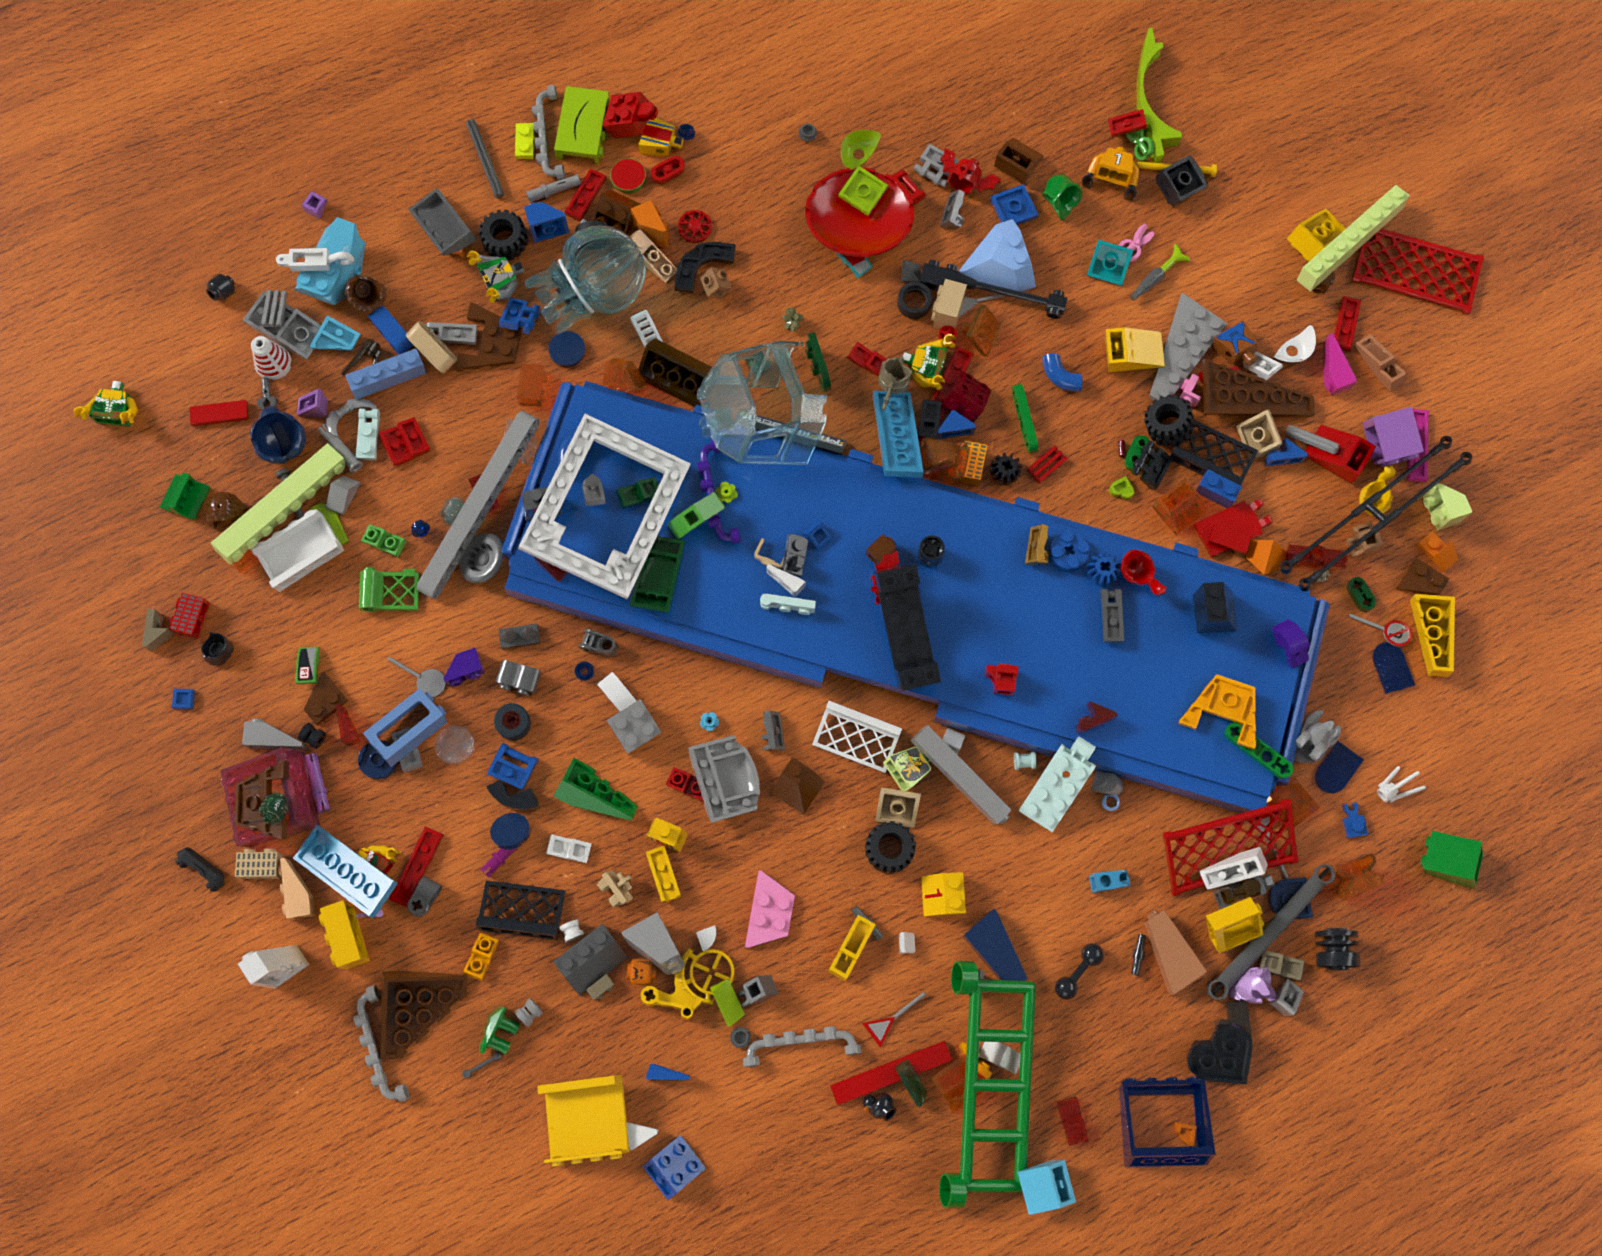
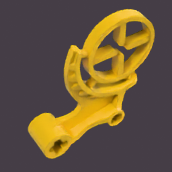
(683, 997)

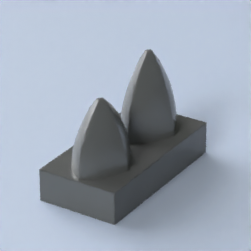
(519, 636)

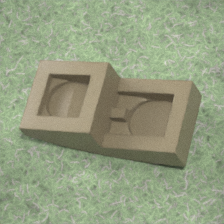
(1282, 965)

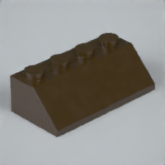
(673, 371)

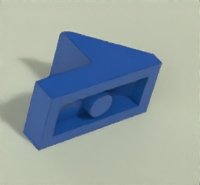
(1288, 454)

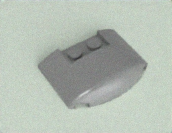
(725, 778)

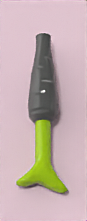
(1157, 274)

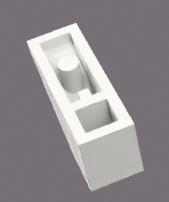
(1235, 868)

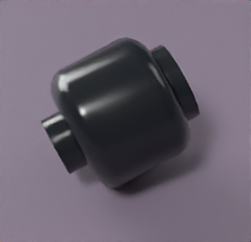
(220, 287)

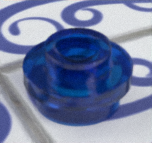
(686, 132)
(420, 528)
(584, 665)

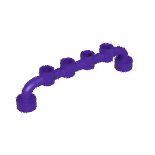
(707, 485)

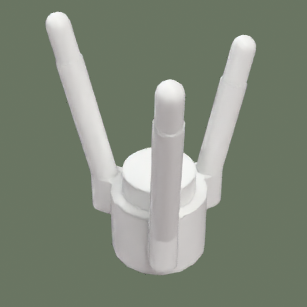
(1388, 792)

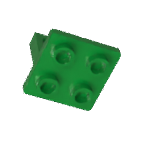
(185, 496)

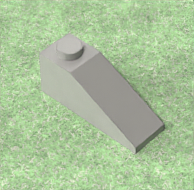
(263, 736)

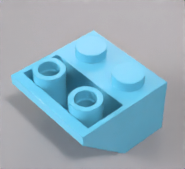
(1046, 1186)

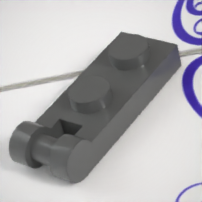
(1112, 616)

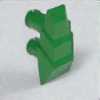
(495, 1021)

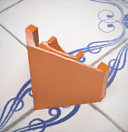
(1265, 555)

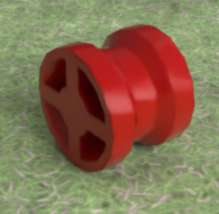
(947, 330)

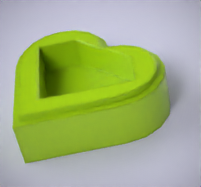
(1122, 488)

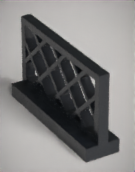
(1201, 465)
(515, 926)

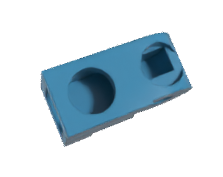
(1109, 880)

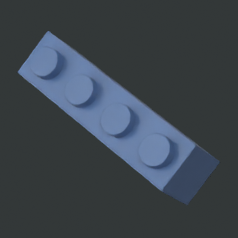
(385, 374)

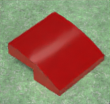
(404, 442)

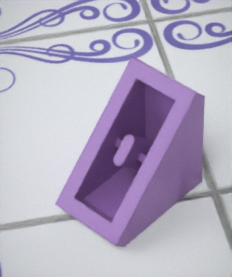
(313, 404)

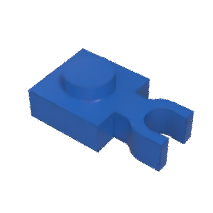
(1354, 825)

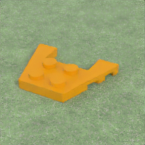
(1229, 701)

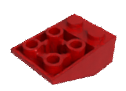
(1349, 459)

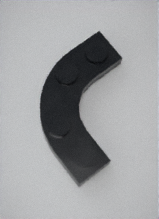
(699, 256)

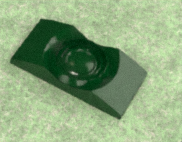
(658, 576)

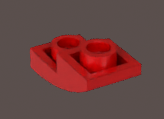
(684, 783)

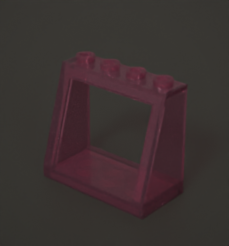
(296, 789)

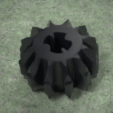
(1002, 462)

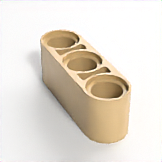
(431, 347)

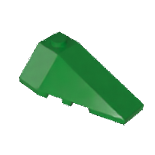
(587, 791)

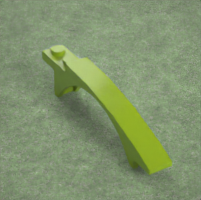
(1157, 130)

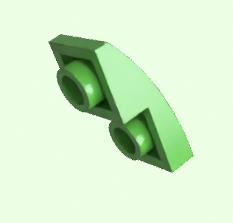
(383, 541)

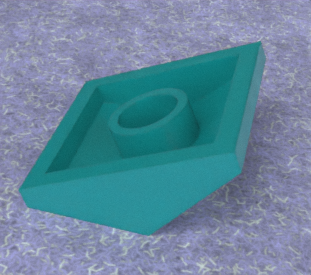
(1110, 262)

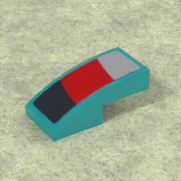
(858, 265)

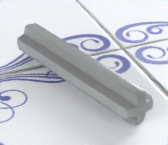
(1312, 439)

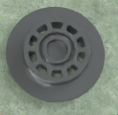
(479, 562)

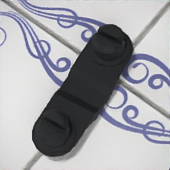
(190, 858)

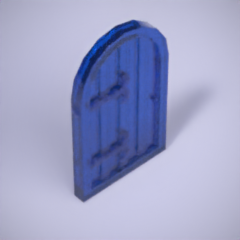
(1392, 668)
(1337, 769)

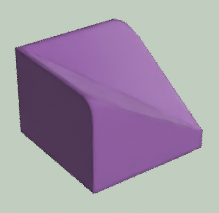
(314, 205)

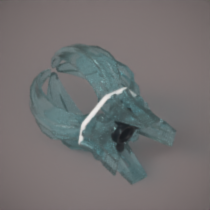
(603, 278)

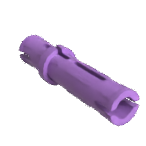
(317, 783)

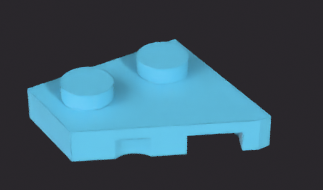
(335, 336)

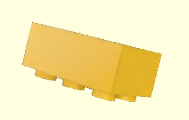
(343, 935)

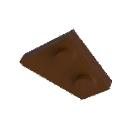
(1423, 579)
(323, 699)

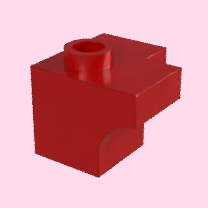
(1003, 678)

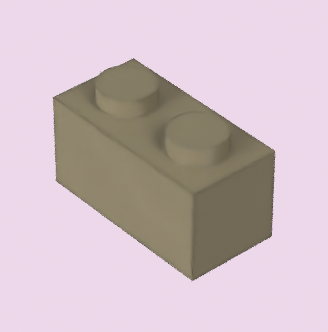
(603, 985)

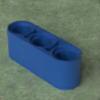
(390, 329)

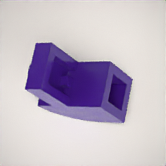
(1293, 641)

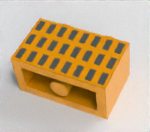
(974, 464)

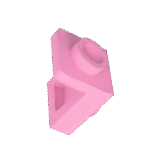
(1187, 394)

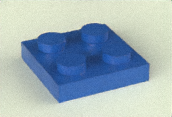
(1014, 205)

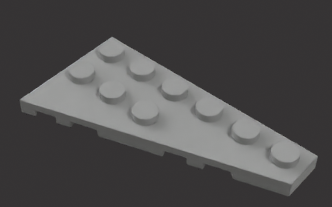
(1186, 344)

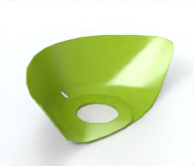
(862, 139)

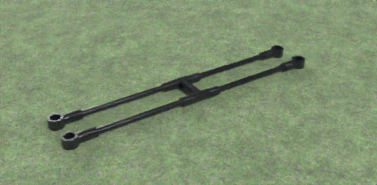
(1383, 519)

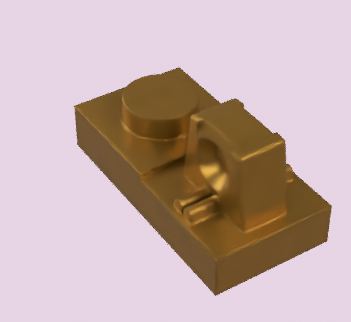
(1036, 544)

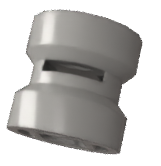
(525, 1016)

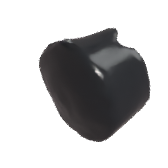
(217, 649)

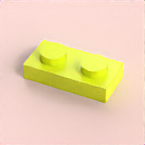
(524, 141)

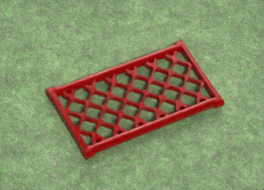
(1421, 292)
(1218, 826)

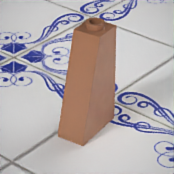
(1173, 954)

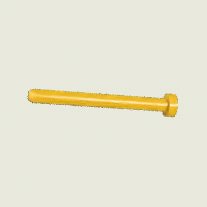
(1160, 166)

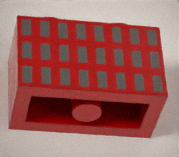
(189, 615)

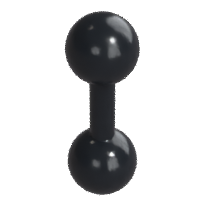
(1092, 955)

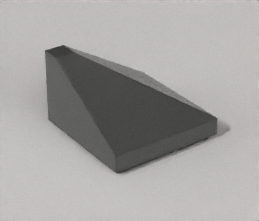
(910, 271)

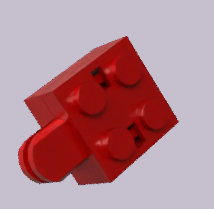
(629, 114)

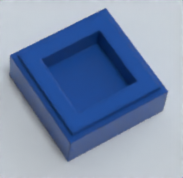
(183, 699)

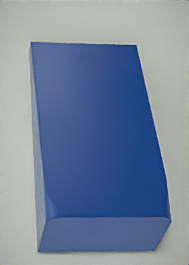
(659, 1072)

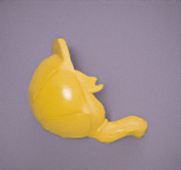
(1383, 503)

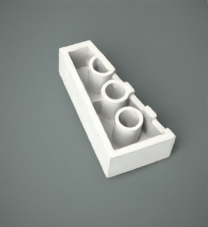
(272, 966)

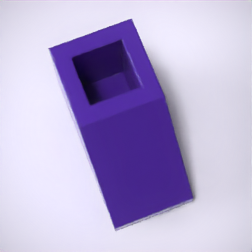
(463, 667)

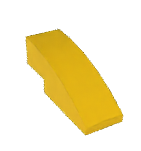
(851, 948)

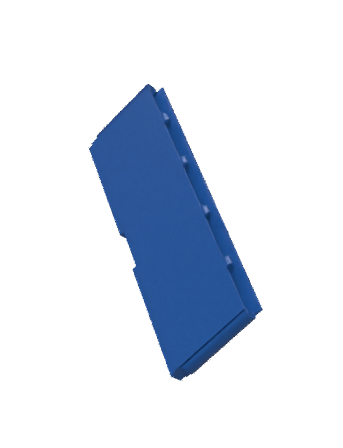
(976, 602)

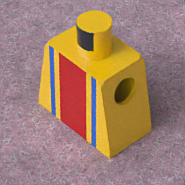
(659, 138)
(667, 834)

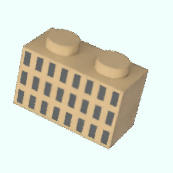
(257, 864)

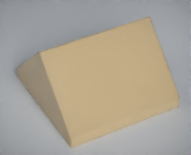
(1260, 434)
(897, 807)

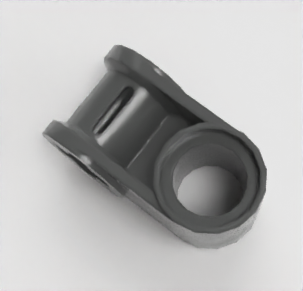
(594, 642)
(425, 894)

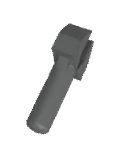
(266, 395)

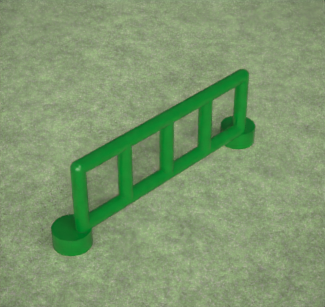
(966, 981)

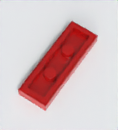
(585, 195)
(1347, 322)
(219, 413)

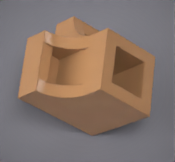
(1370, 545)

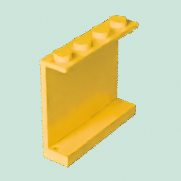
(586, 1119)

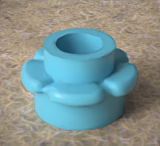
(709, 726)

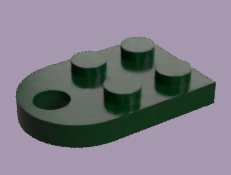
(818, 365)

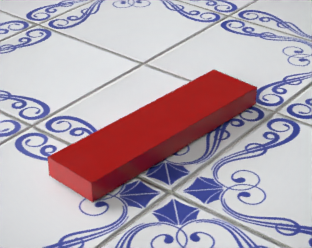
(416, 866)

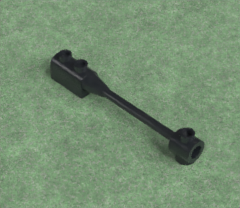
(934, 276)

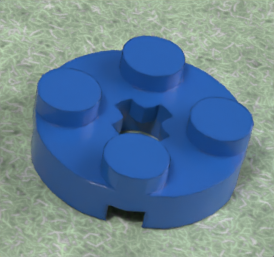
(1070, 561)

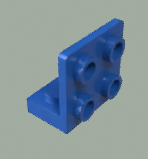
(674, 1167)

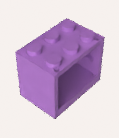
(1394, 437)

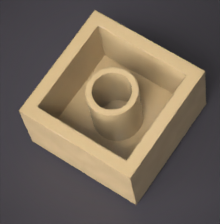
(948, 304)

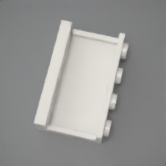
(297, 549)

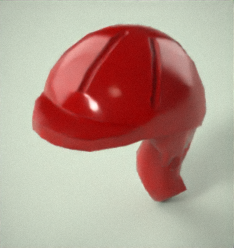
(1139, 569)

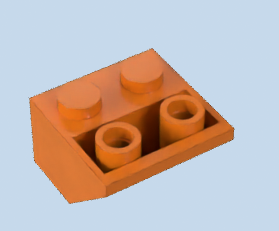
(648, 219)

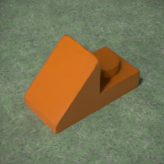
(1441, 554)

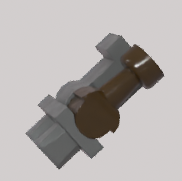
(1244, 889)

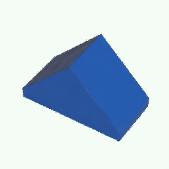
(955, 426)

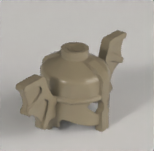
(893, 378)

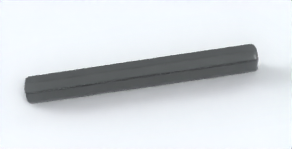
(484, 158)

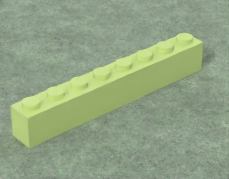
(1352, 238)
(278, 504)

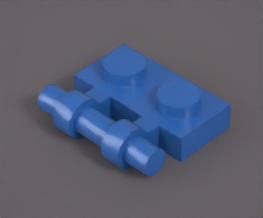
(514, 315)

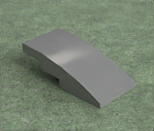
(296, 330)

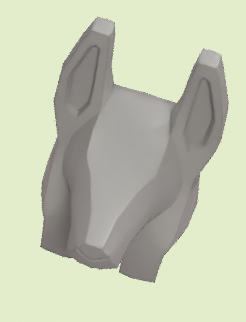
(1315, 738)

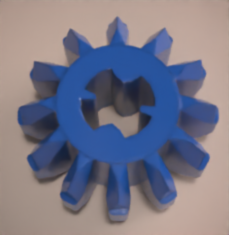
(1106, 575)

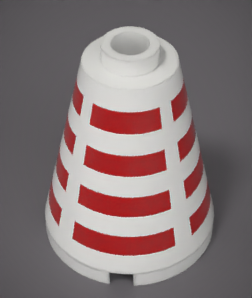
(270, 358)

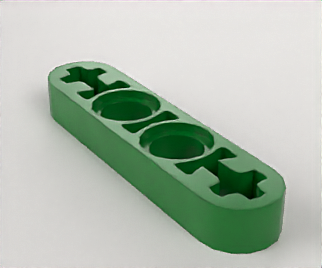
(1024, 418)
(1257, 753)

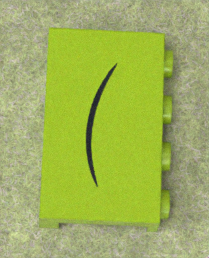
(581, 123)

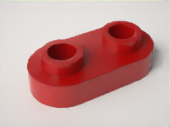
(666, 169)

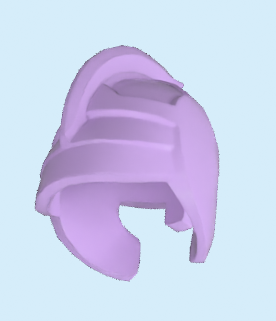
(1253, 986)

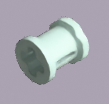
(1024, 760)

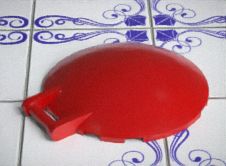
(852, 232)

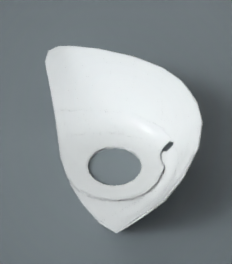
(1304, 343)

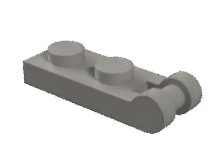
(455, 333)

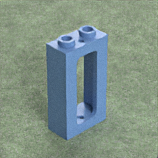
(412, 738)

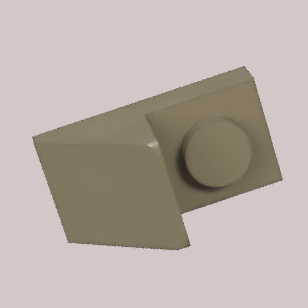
(153, 634)

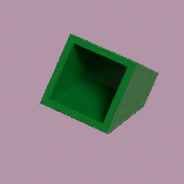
(1453, 858)

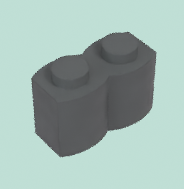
(518, 677)

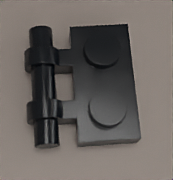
(1156, 467)

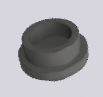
(807, 132)
(740, 1037)

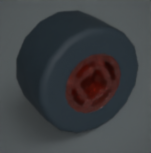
(515, 728)

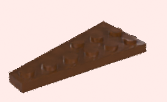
(1245, 394)

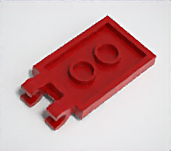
(1238, 518)

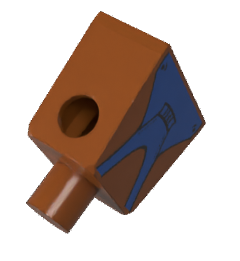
(1236, 344)

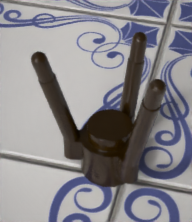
(369, 349)

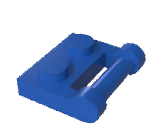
(509, 772)

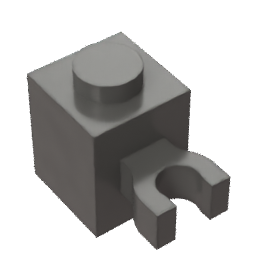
(758, 990)

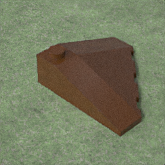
(413, 1004)

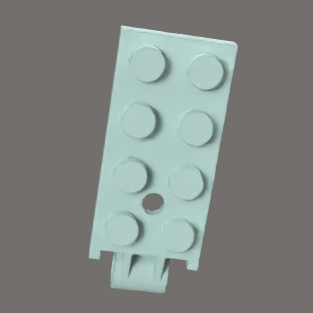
(1053, 791)

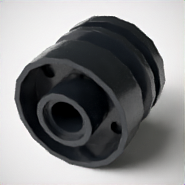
(1337, 949)

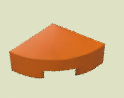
(1186, 1133)

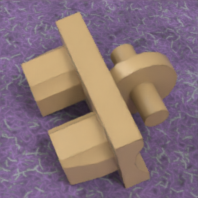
(619, 885)

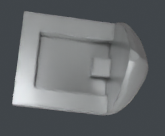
(593, 491)
(1107, 783)

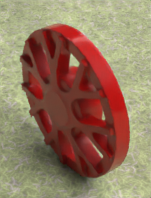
(695, 226)

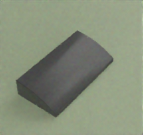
(442, 223)

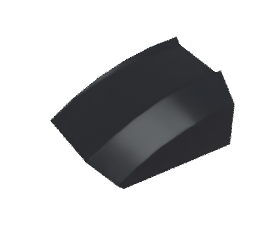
(1181, 180)

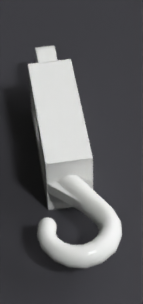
(315, 259)

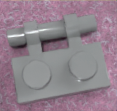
(931, 158)

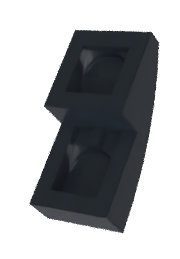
(929, 418)

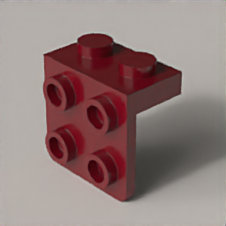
(967, 396)

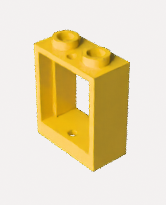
(1239, 933)

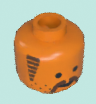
(641, 972)

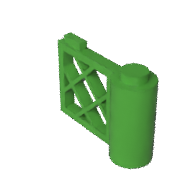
(372, 586)

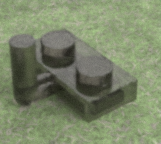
(1236, 1013)

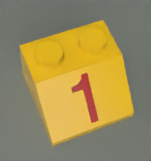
(943, 894)

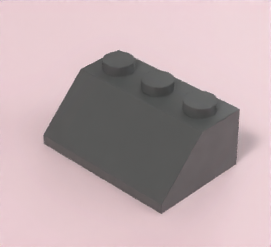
(590, 959)

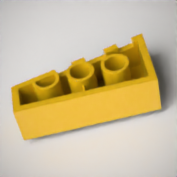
(1435, 628)

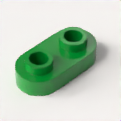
(1134, 451)

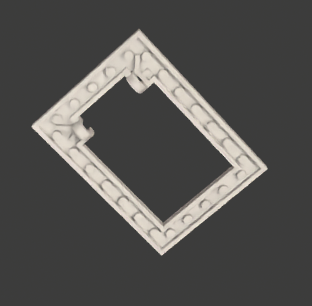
(621, 569)

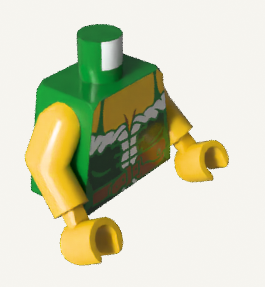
(929, 361)
(110, 407)

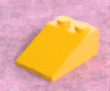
(1315, 234)

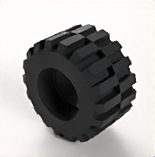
(503, 222)
(1173, 432)
(893, 830)

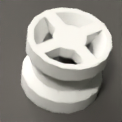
(571, 930)

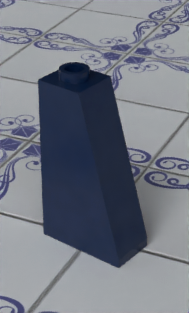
(994, 947)

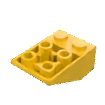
(1133, 349)

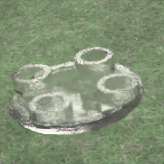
(454, 744)

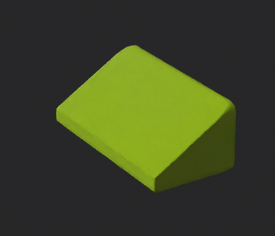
(727, 1002)

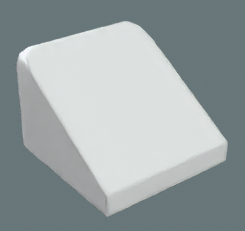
(907, 943)

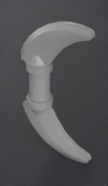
(334, 416)

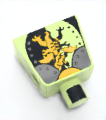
(907, 767)

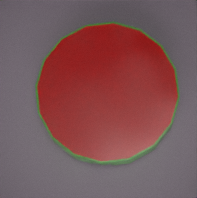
(628, 175)

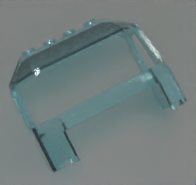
(732, 412)

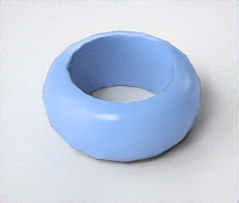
(1107, 807)

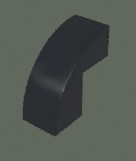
(521, 802)

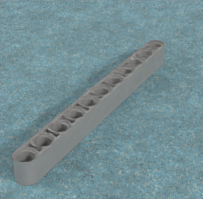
(478, 504)

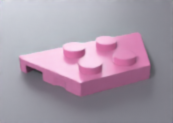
(769, 912)

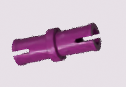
(497, 860)

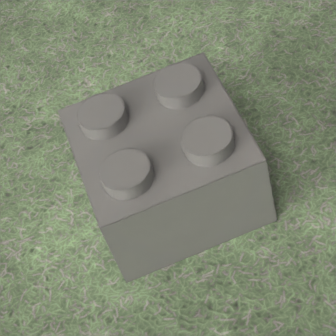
(633, 726)

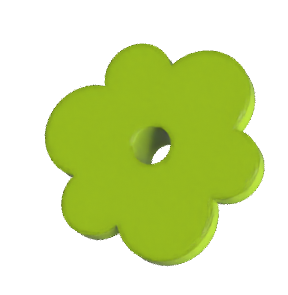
(727, 497)

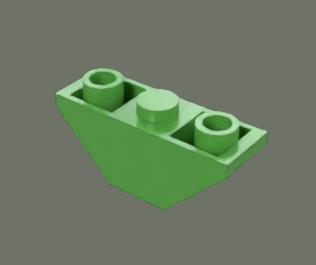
(695, 515)

